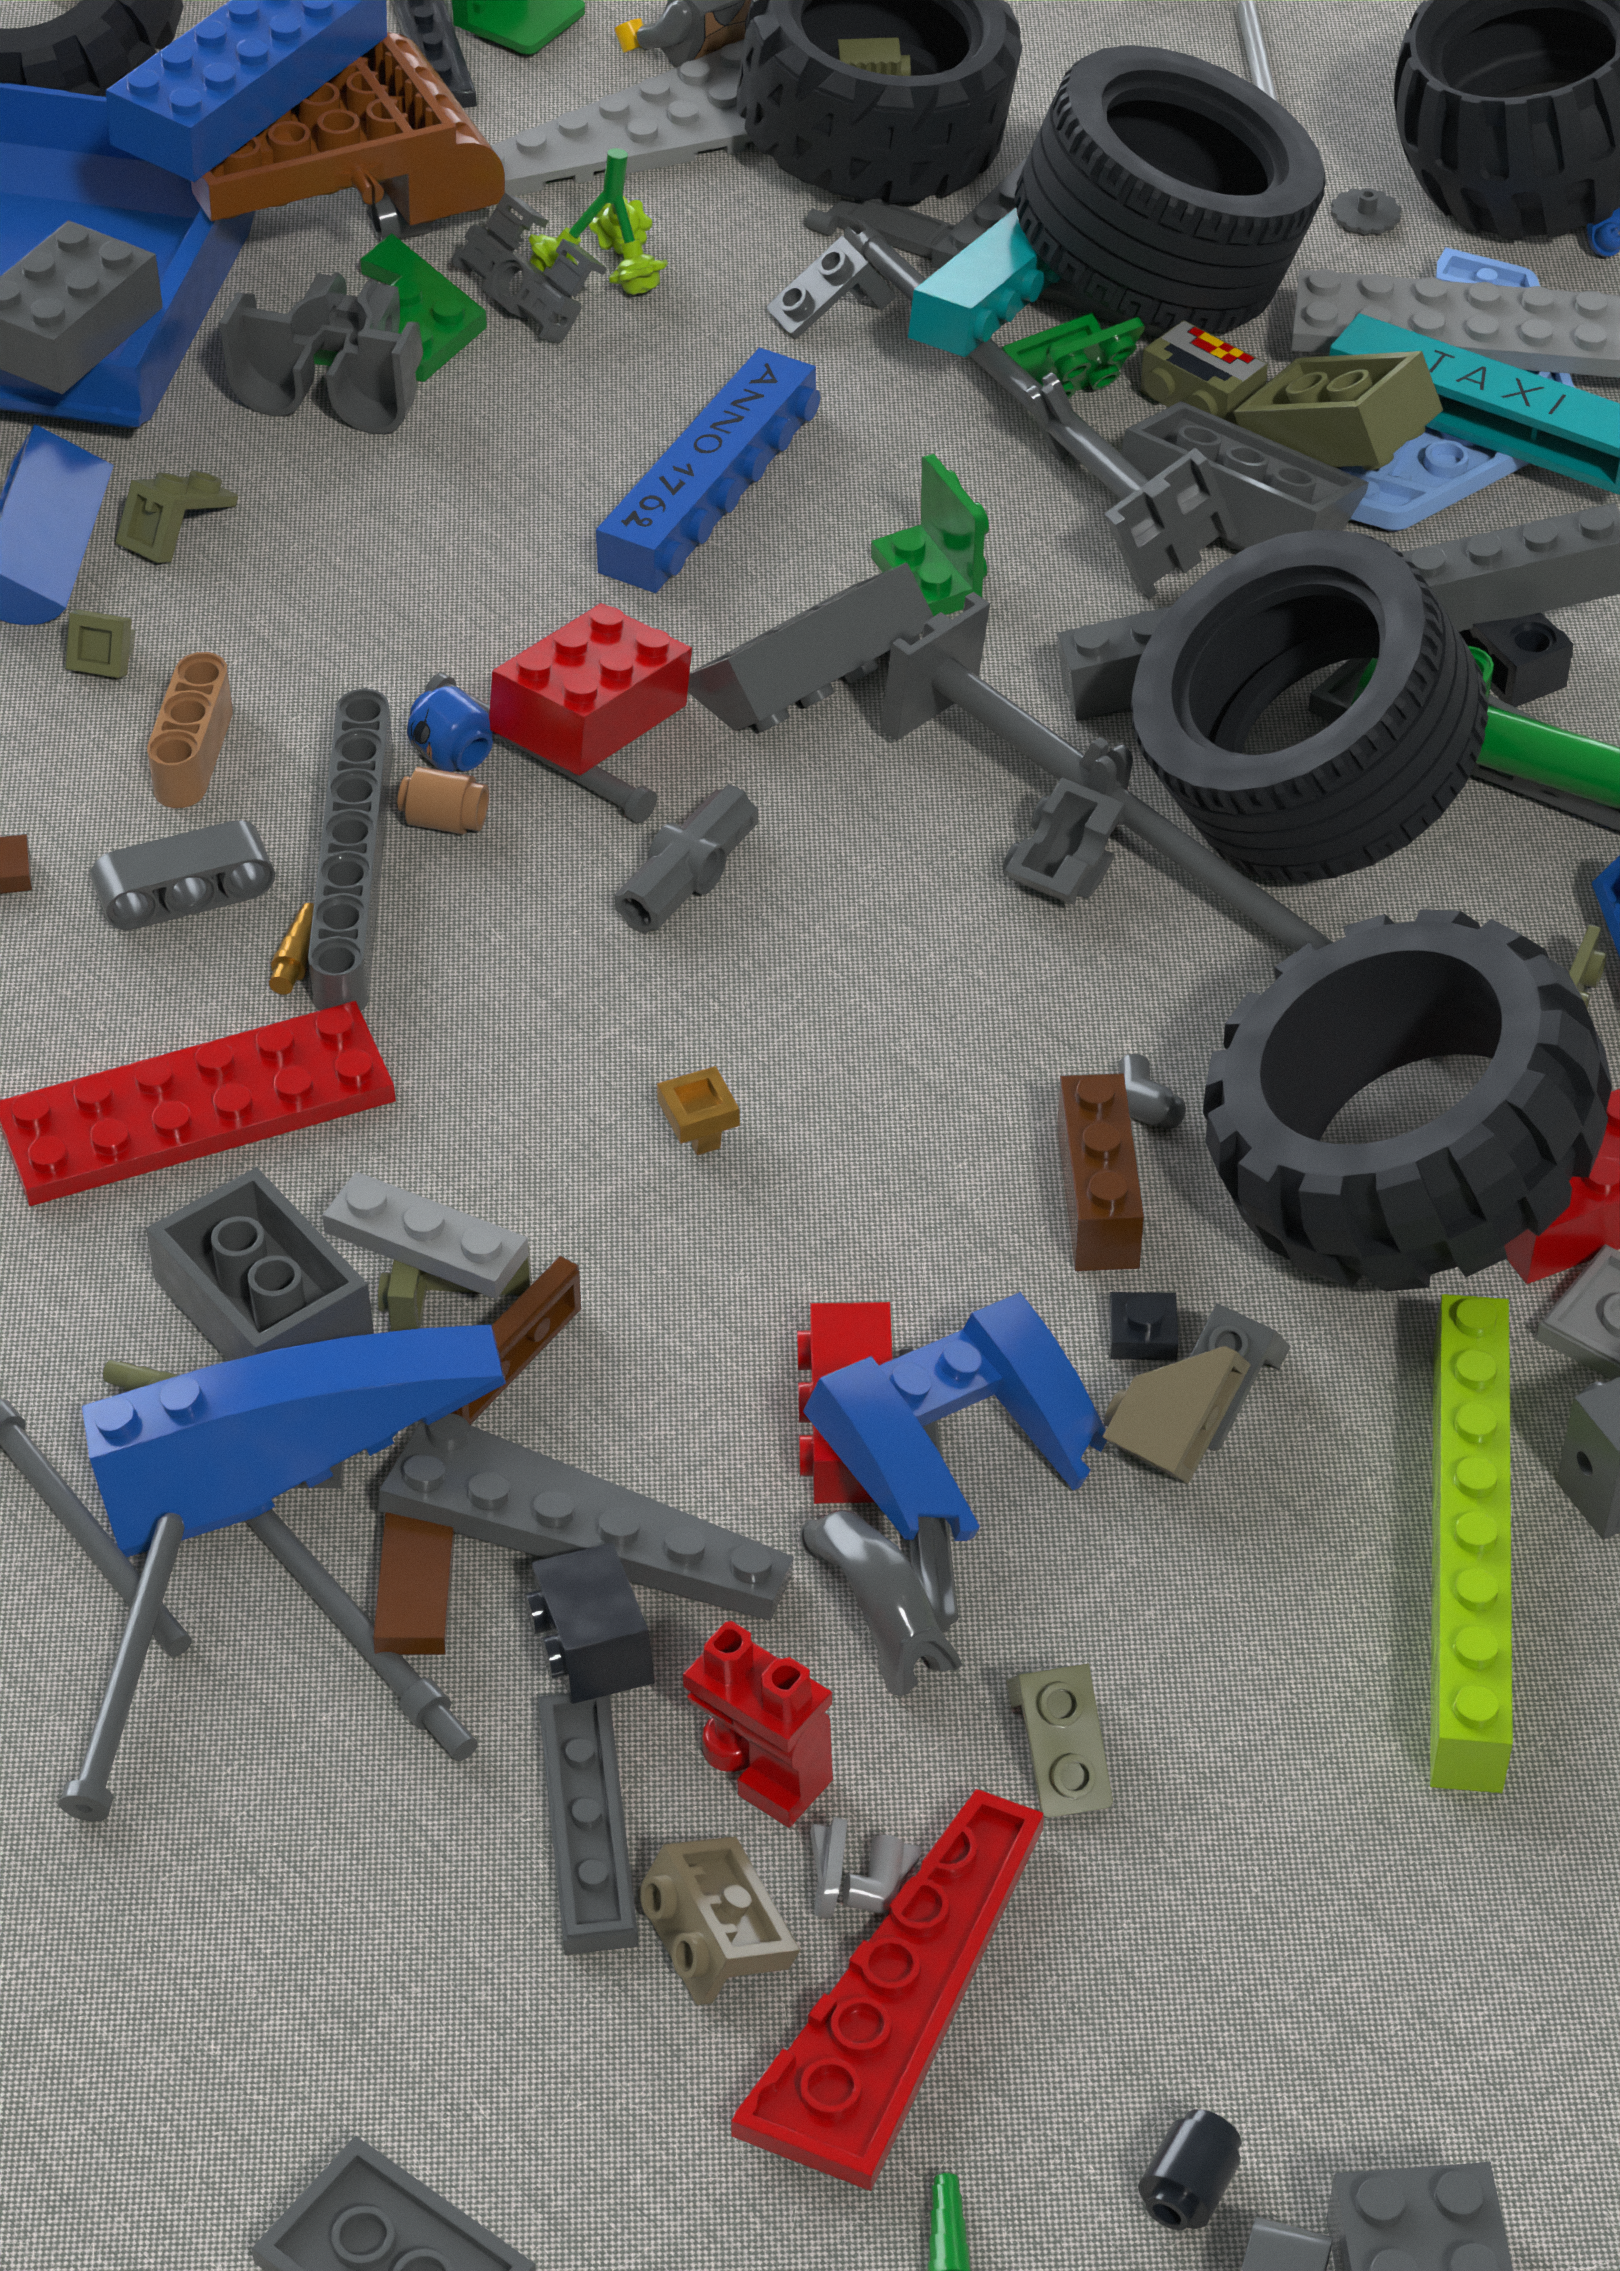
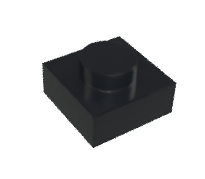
(1143, 1326)

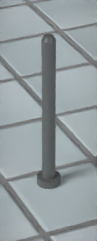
(88, 1796)

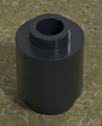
(1191, 2170)

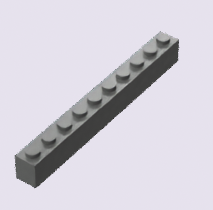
(1473, 577)

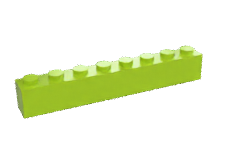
(1471, 1547)

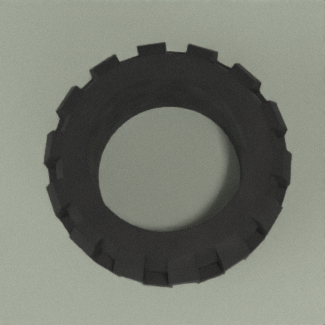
(1451, 1186)

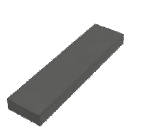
(587, 1825)

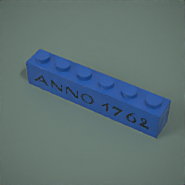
(706, 470)

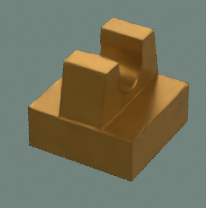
(699, 1108)

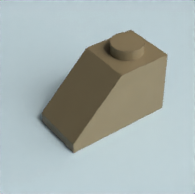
(1175, 1410)

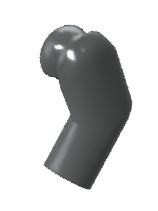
(1147, 1099)

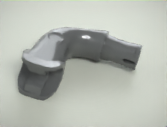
(887, 1594)

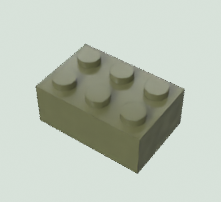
(1345, 407)

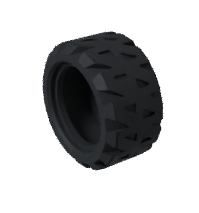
(872, 130)

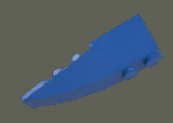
(260, 1424)

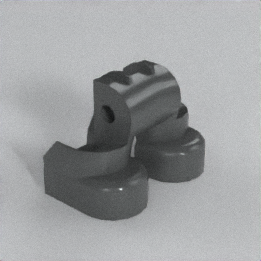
(371, 376)

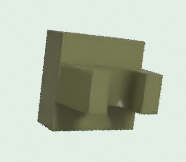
(99, 643)

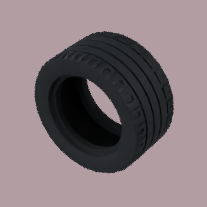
(1169, 188)
(1365, 778)

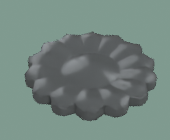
(1365, 211)

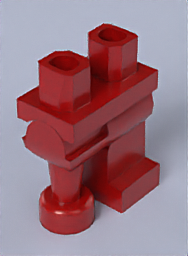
(763, 1718)

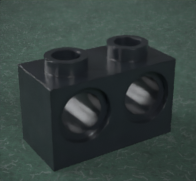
(1527, 656)

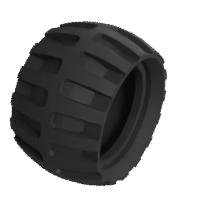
(1481, 138)

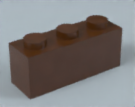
(1100, 1172)

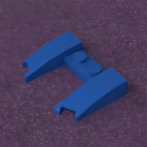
(879, 1411)

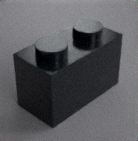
(590, 1623)

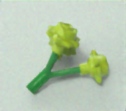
(616, 225)

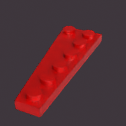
(871, 2041)

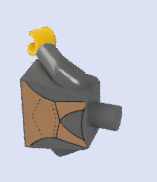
(688, 29)

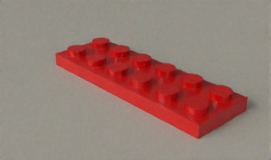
(194, 1102)

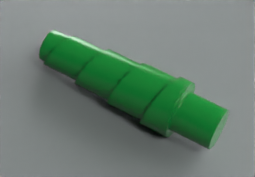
(948, 2228)

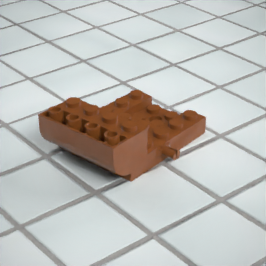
(368, 125)

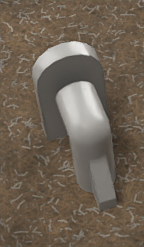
(888, 1867)

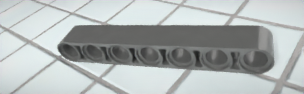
(351, 851)

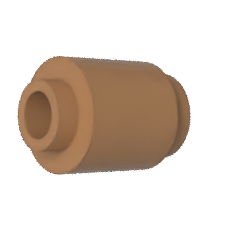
(443, 800)

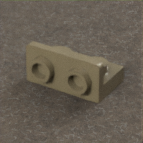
(714, 1915)

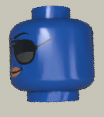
(450, 729)

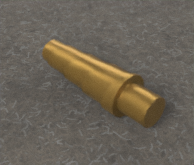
(292, 957)

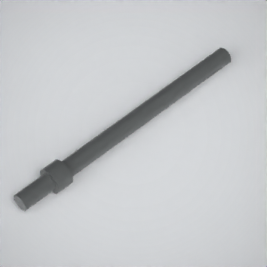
(82, 1524)
(420, 1698)

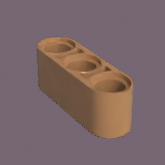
(190, 730)

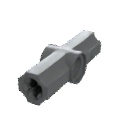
(686, 859)

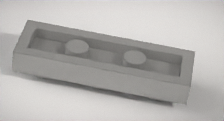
(426, 1235)

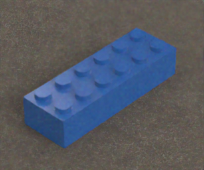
(236, 77)

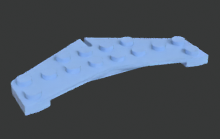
(1438, 466)

